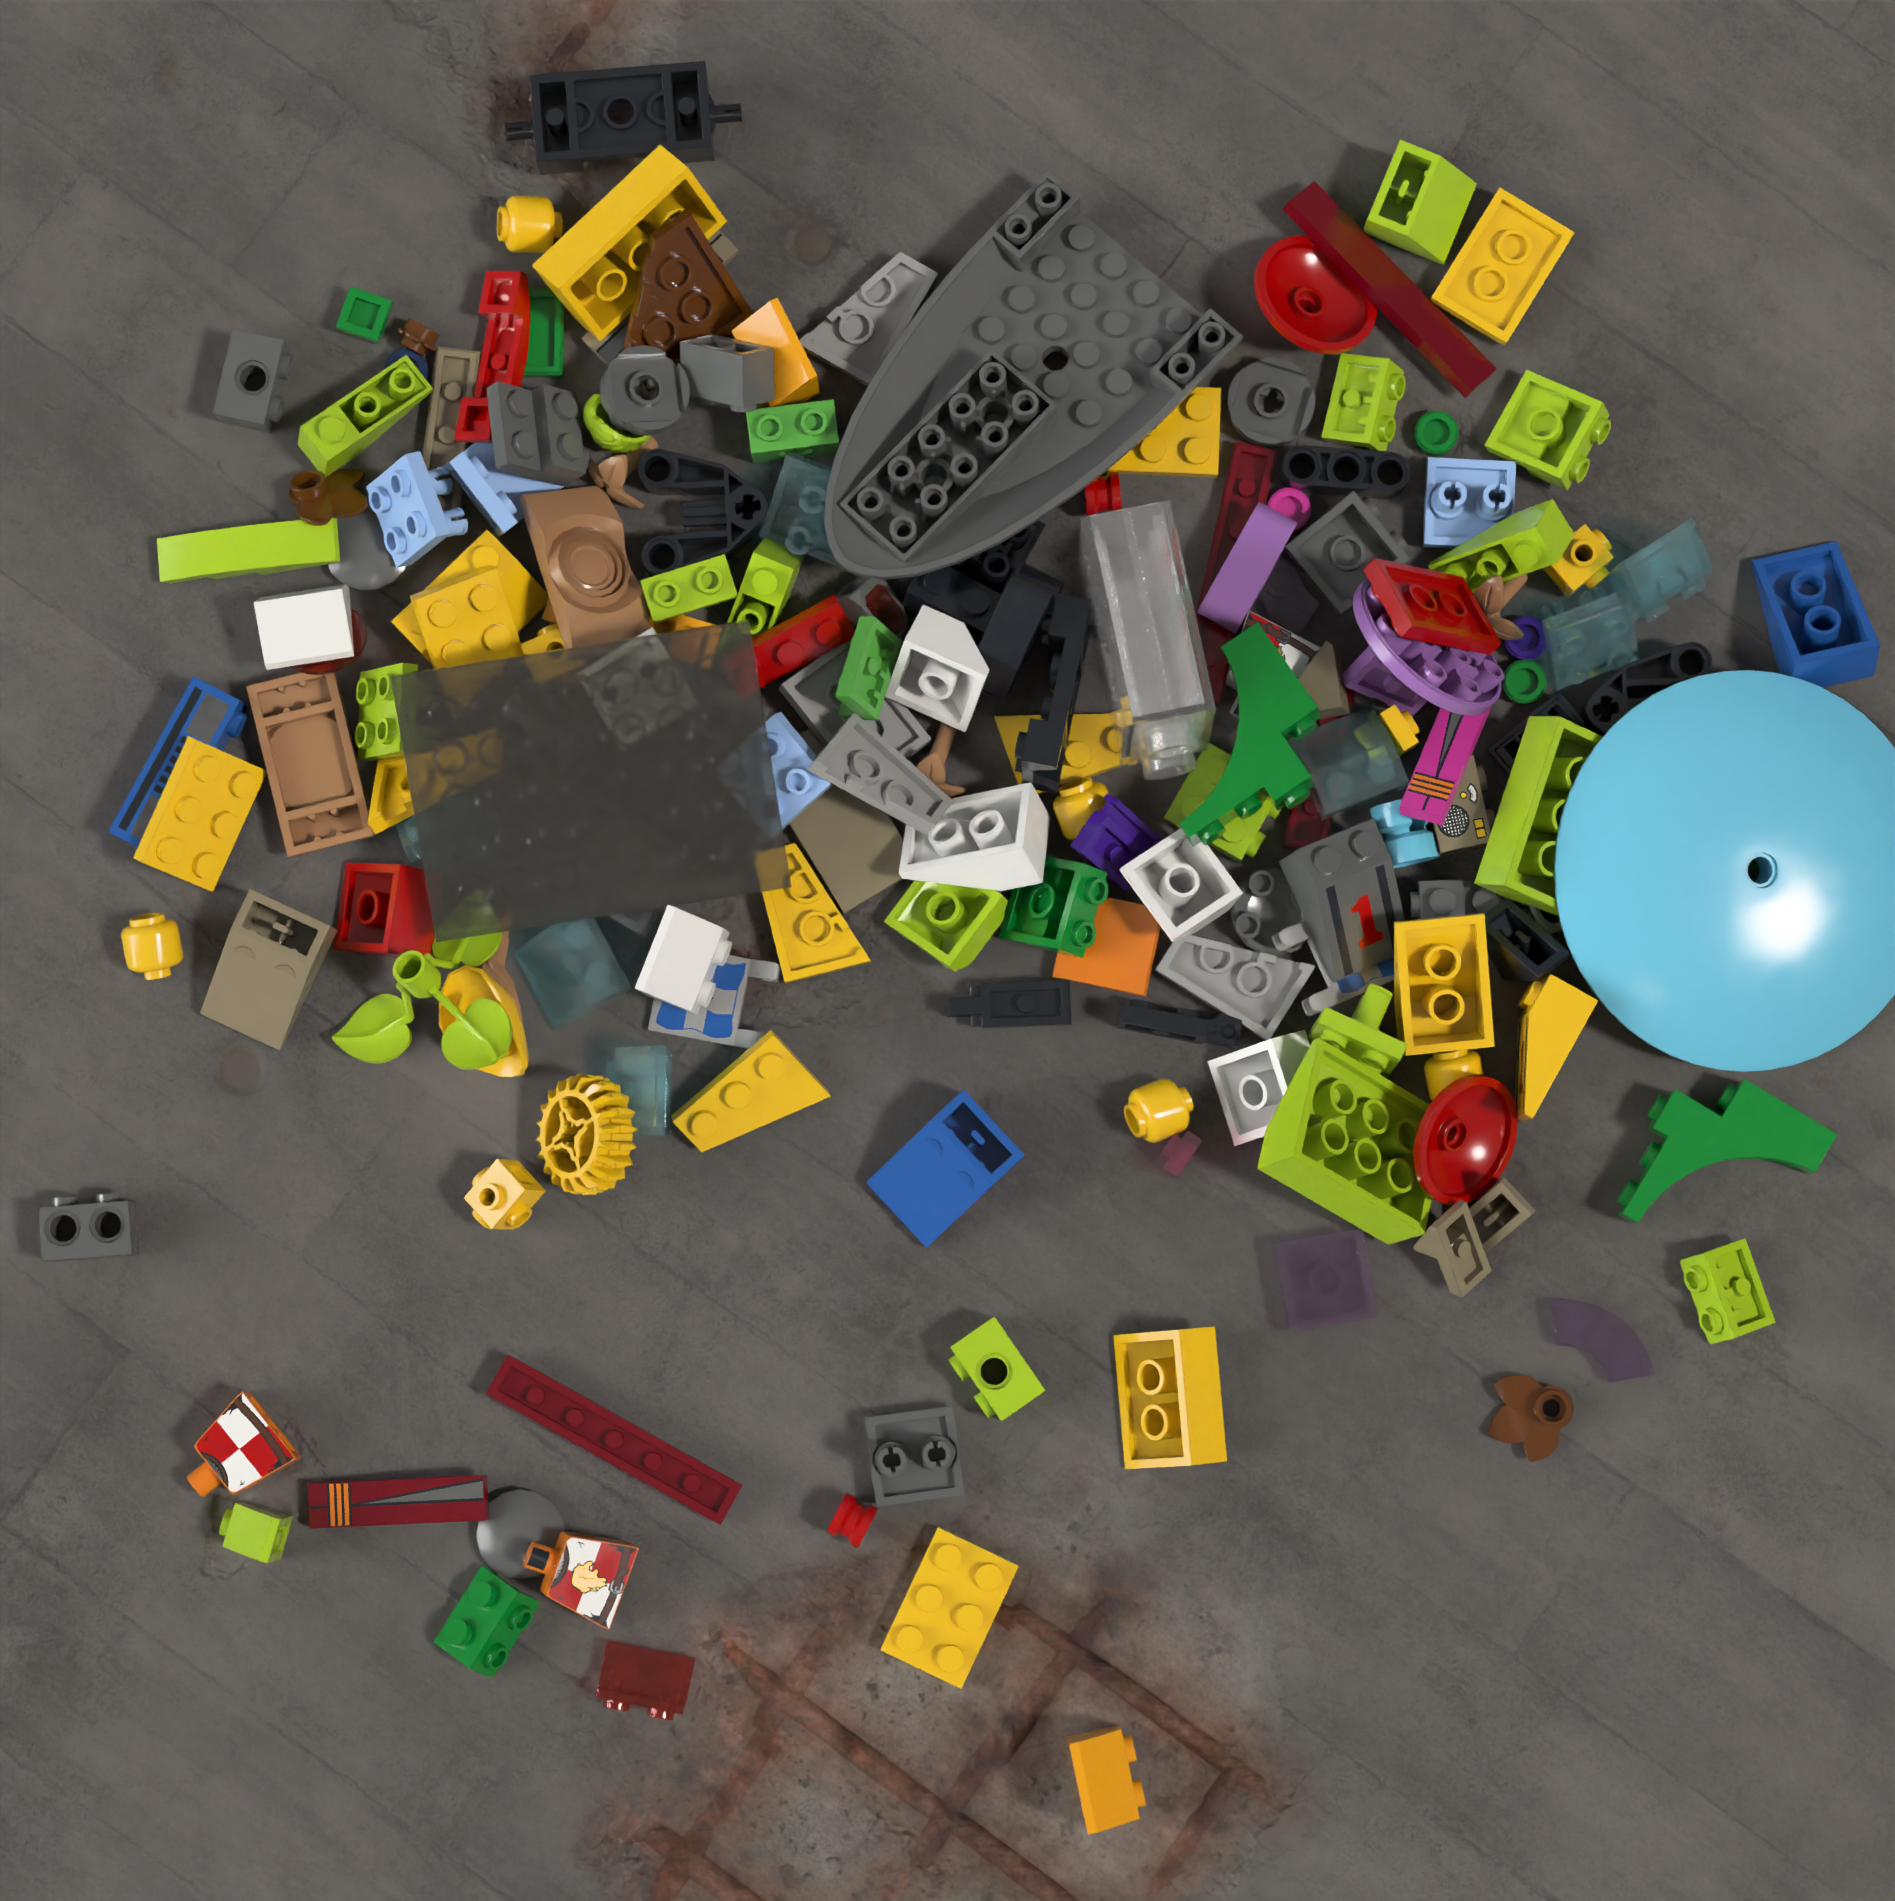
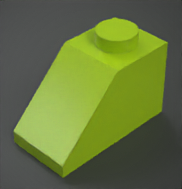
(255, 1531)

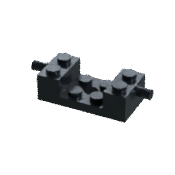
(669, 108)

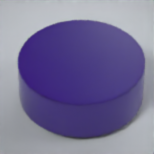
(1531, 644)

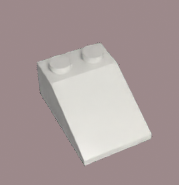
(982, 842)

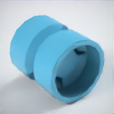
(1404, 836)

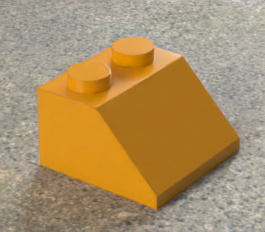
(793, 372)
(1105, 1779)

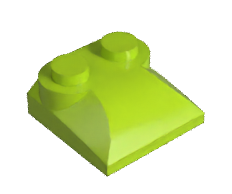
(948, 920)

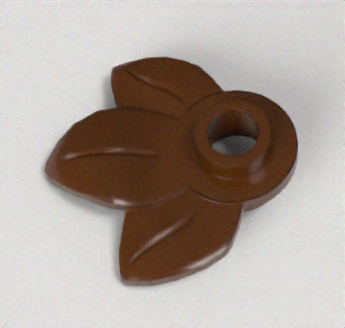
(323, 497)
(1524, 1418)

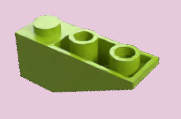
(362, 416)
(1511, 547)
(766, 586)

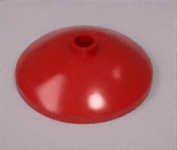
(1311, 298)
(1465, 1139)

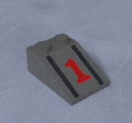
(1347, 897)

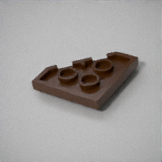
(682, 291)

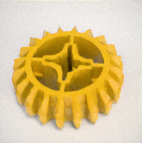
(586, 1134)

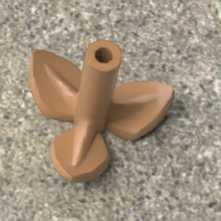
(614, 471)
(1492, 597)
(933, 764)

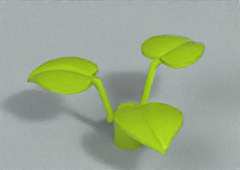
(474, 1041)

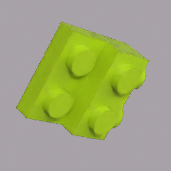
(1549, 430)
(1240, 835)

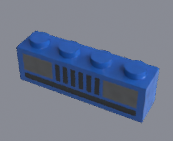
(201, 714)

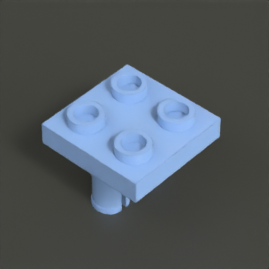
(1465, 498)
(410, 509)
(790, 759)

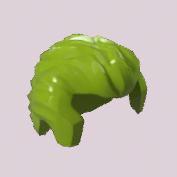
(605, 433)

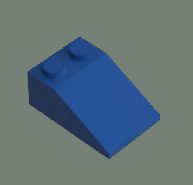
(1816, 616)

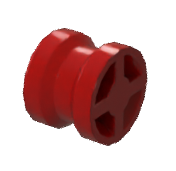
(1103, 494)
(852, 1520)

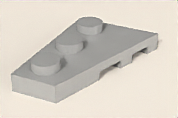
(880, 775)
(1236, 980)

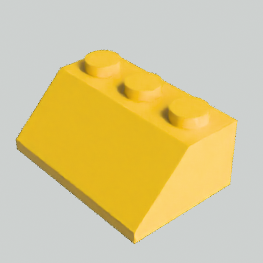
(522, 591)
(1170, 1398)

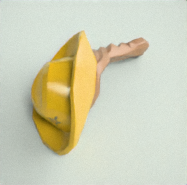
(494, 983)

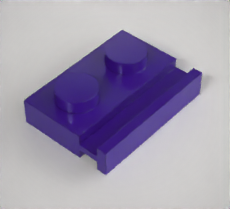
(1113, 839)

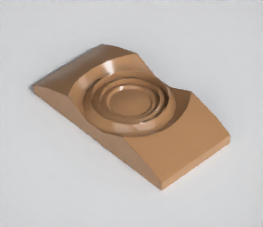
(585, 565)
(310, 762)

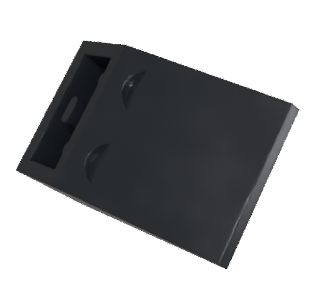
(975, 585)

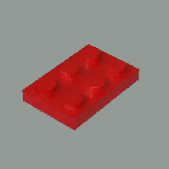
(1431, 606)

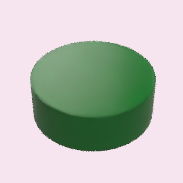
(1435, 433)
(1523, 682)

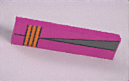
(1442, 766)

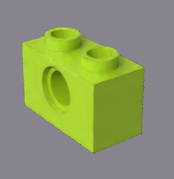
(1020, 1382)

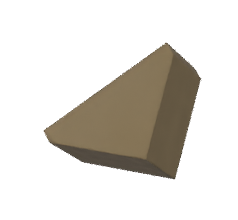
(1325, 682)
(1499, 1213)

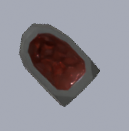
(874, 598)

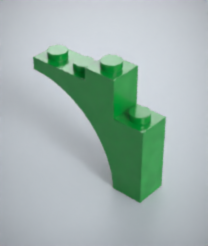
(1262, 762)
(1692, 1136)

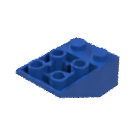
(945, 1168)

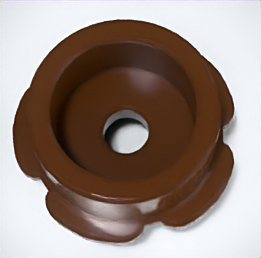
(418, 337)

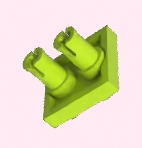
(378, 724)
(1361, 1034)

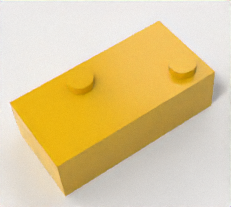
(601, 257)

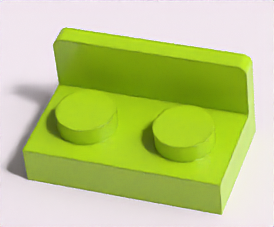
(1364, 402)
(689, 588)
(1727, 1291)

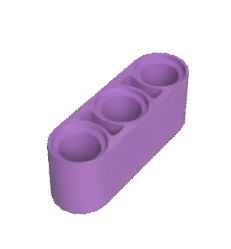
(1247, 567)

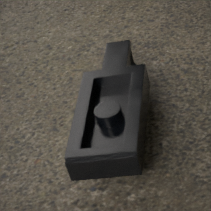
(1015, 1004)
(1180, 1025)

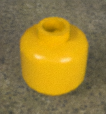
(528, 224)
(1077, 803)
(152, 945)
(1449, 1066)
(1158, 1110)

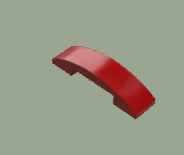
(504, 349)

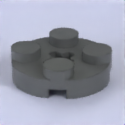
(628, 409)
(1282, 424)

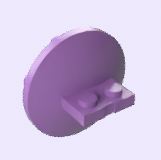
(1417, 671)

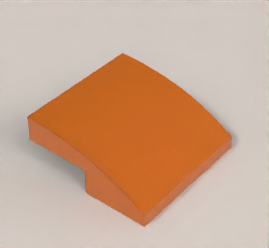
(1121, 951)

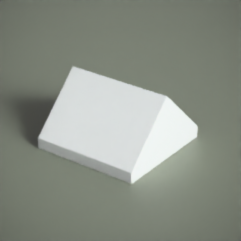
(305, 626)

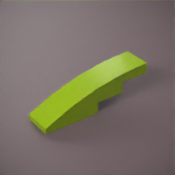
(247, 550)

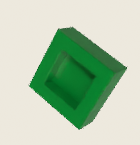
(364, 315)

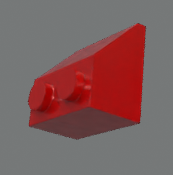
(384, 911)

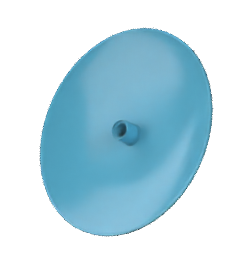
(1662, 886)

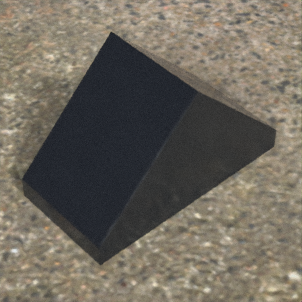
(1520, 945)

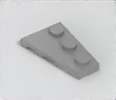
(871, 321)

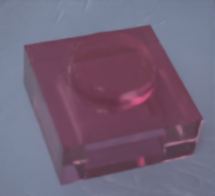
(1178, 1153)

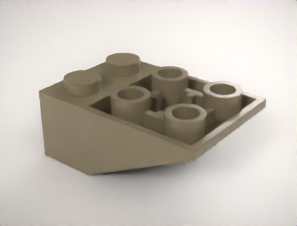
(266, 969)

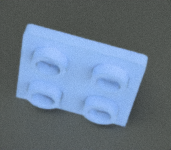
(492, 490)

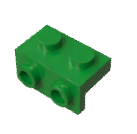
(486, 1623)

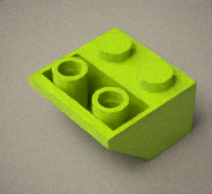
(1420, 203)

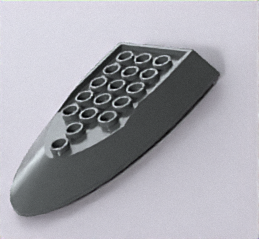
(978, 349)

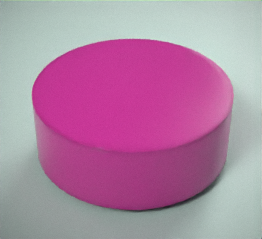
(1292, 504)

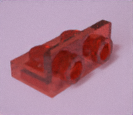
(645, 1679)

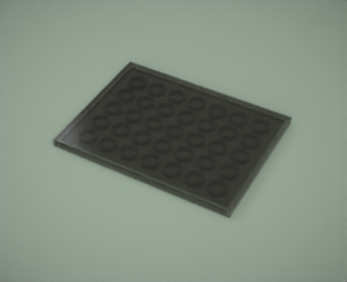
(591, 780)

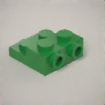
(1059, 910)

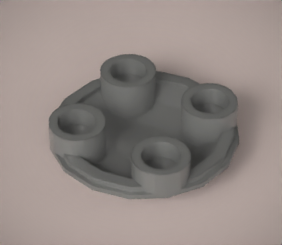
(363, 554)
(1265, 910)
(512, 1525)

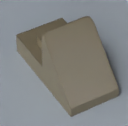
(1457, 1248)

